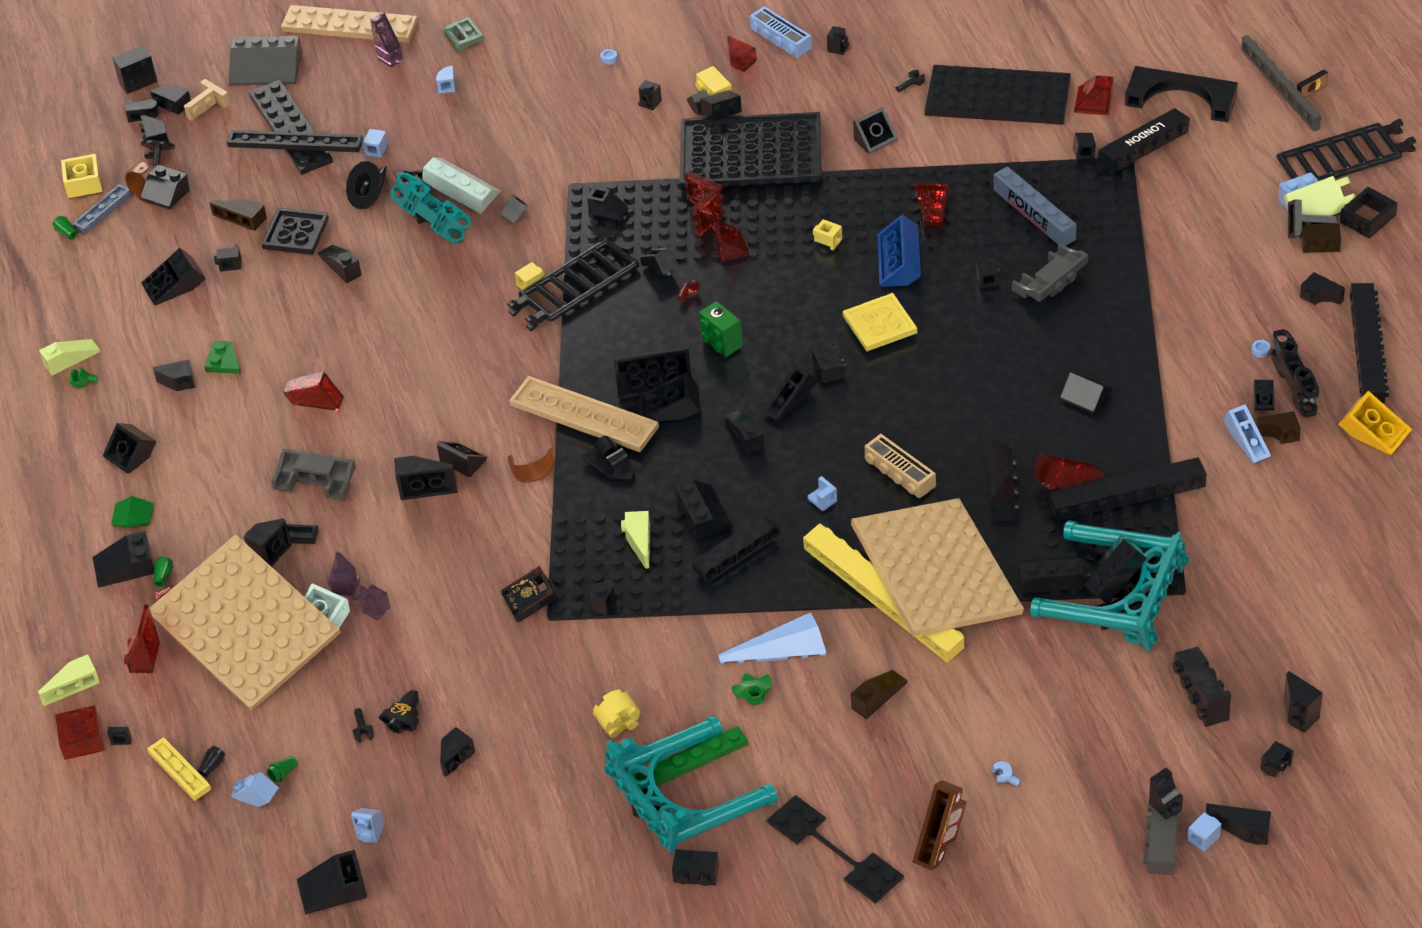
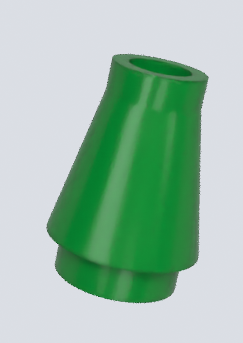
(63, 226)
(162, 570)
(279, 770)

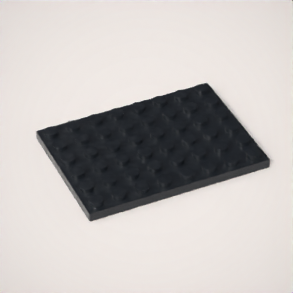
(753, 149)

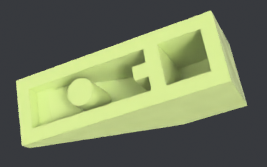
(66, 354)
(638, 534)
(69, 680)

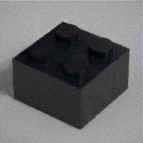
(135, 69)

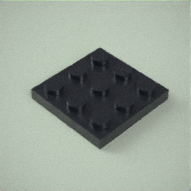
(295, 231)

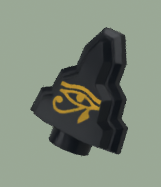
(402, 714)

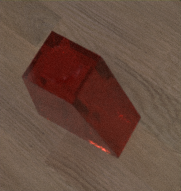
(314, 392)

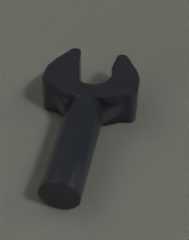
(913, 79)
(362, 727)

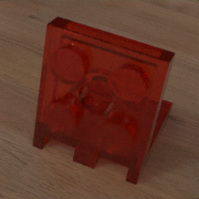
(707, 201)

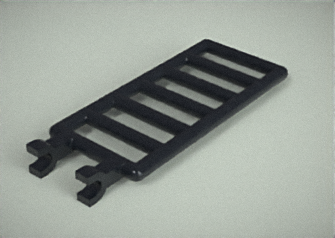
(1384, 132)
(542, 314)

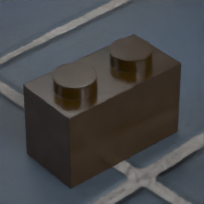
(1321, 238)

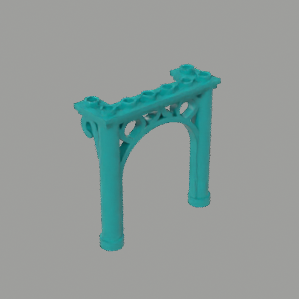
(1136, 624)
(686, 823)

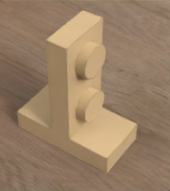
(210, 96)

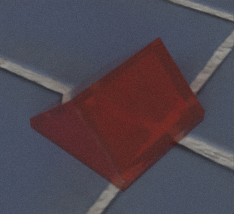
(728, 240)

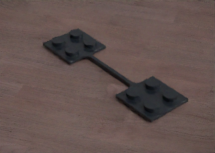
(870, 877)

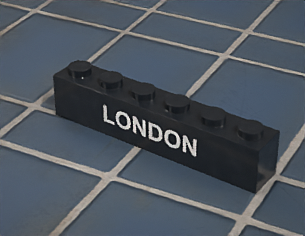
(1143, 140)

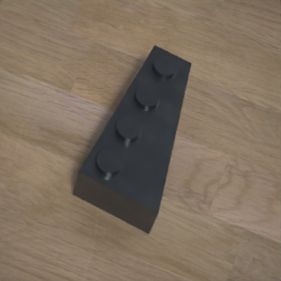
(1202, 686)

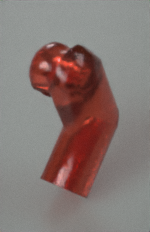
(688, 289)

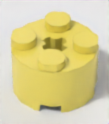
(617, 713)

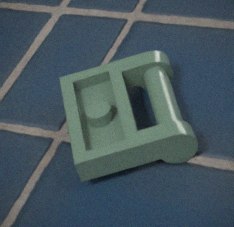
(468, 32)

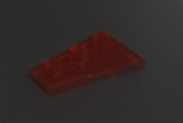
(932, 202)

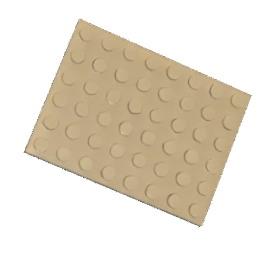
(936, 567)
(243, 622)

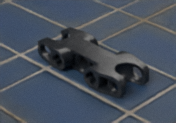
(1298, 377)

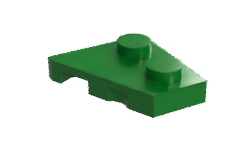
(222, 358)

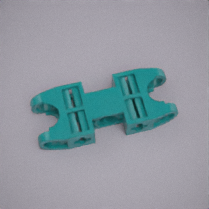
(422, 203)

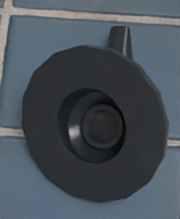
(365, 184)

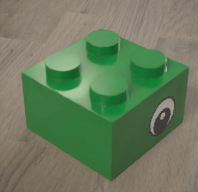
(720, 329)

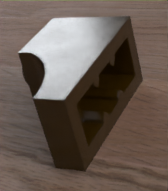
(1280, 426)

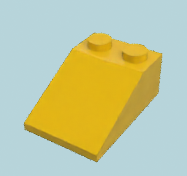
(1375, 424)

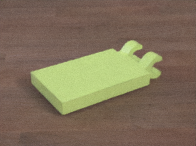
(1321, 197)

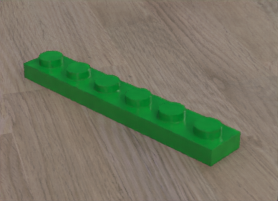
(697, 756)

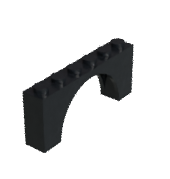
(1149, 82)

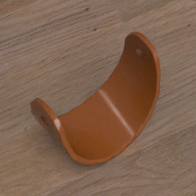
(135, 179)
(535, 470)

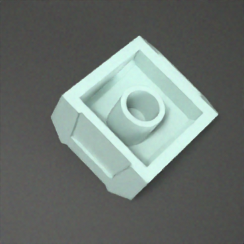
(330, 604)

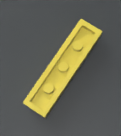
(179, 769)

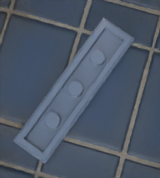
(102, 209)

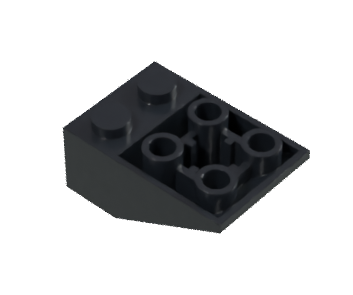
(173, 278)
(332, 883)

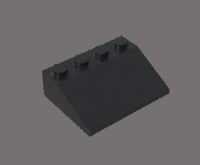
(646, 370)

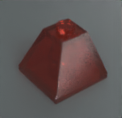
(1095, 96)

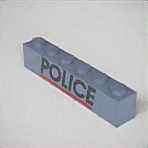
(1034, 206)

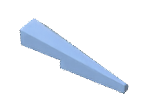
(794, 638)

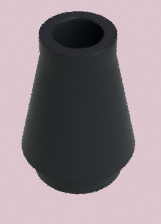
(211, 760)

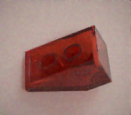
(1064, 472)
(142, 644)

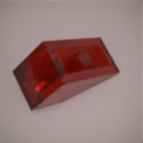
(740, 54)

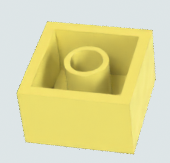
(81, 176)

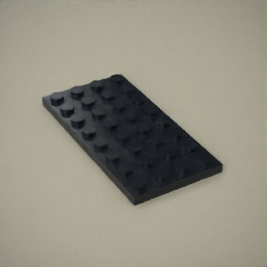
(998, 94)

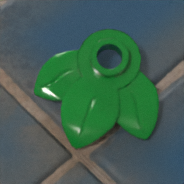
(753, 689)

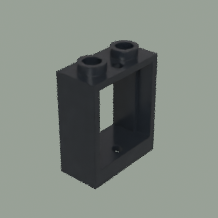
(1384, 205)

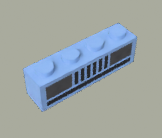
(780, 32)

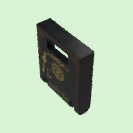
(524, 595)

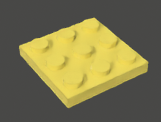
(879, 322)

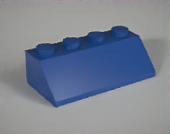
(899, 253)

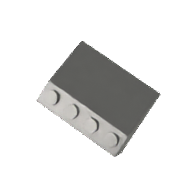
(264, 60)

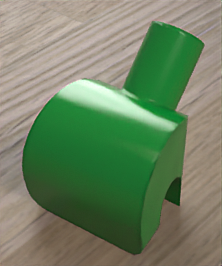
(79, 379)

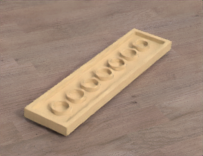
(343, 22)
(584, 413)

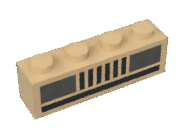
(900, 466)

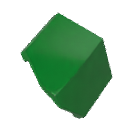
(132, 512)

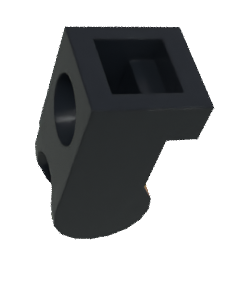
(135, 110)

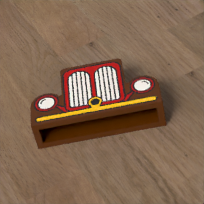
(940, 824)

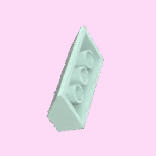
(459, 184)

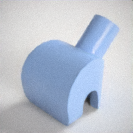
(1005, 772)

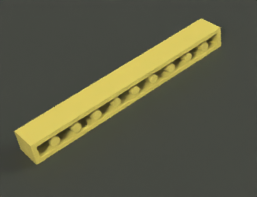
(864, 578)

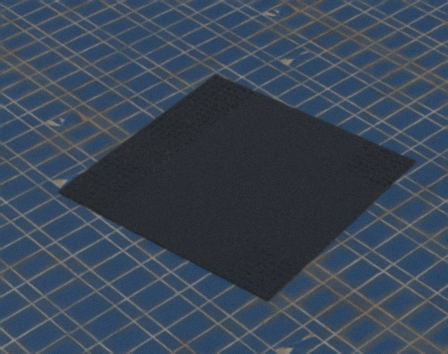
(970, 373)

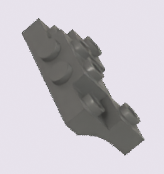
(1054, 276)
(314, 469)

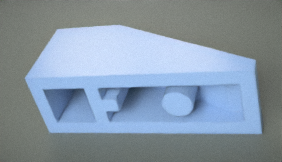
(1245, 433)

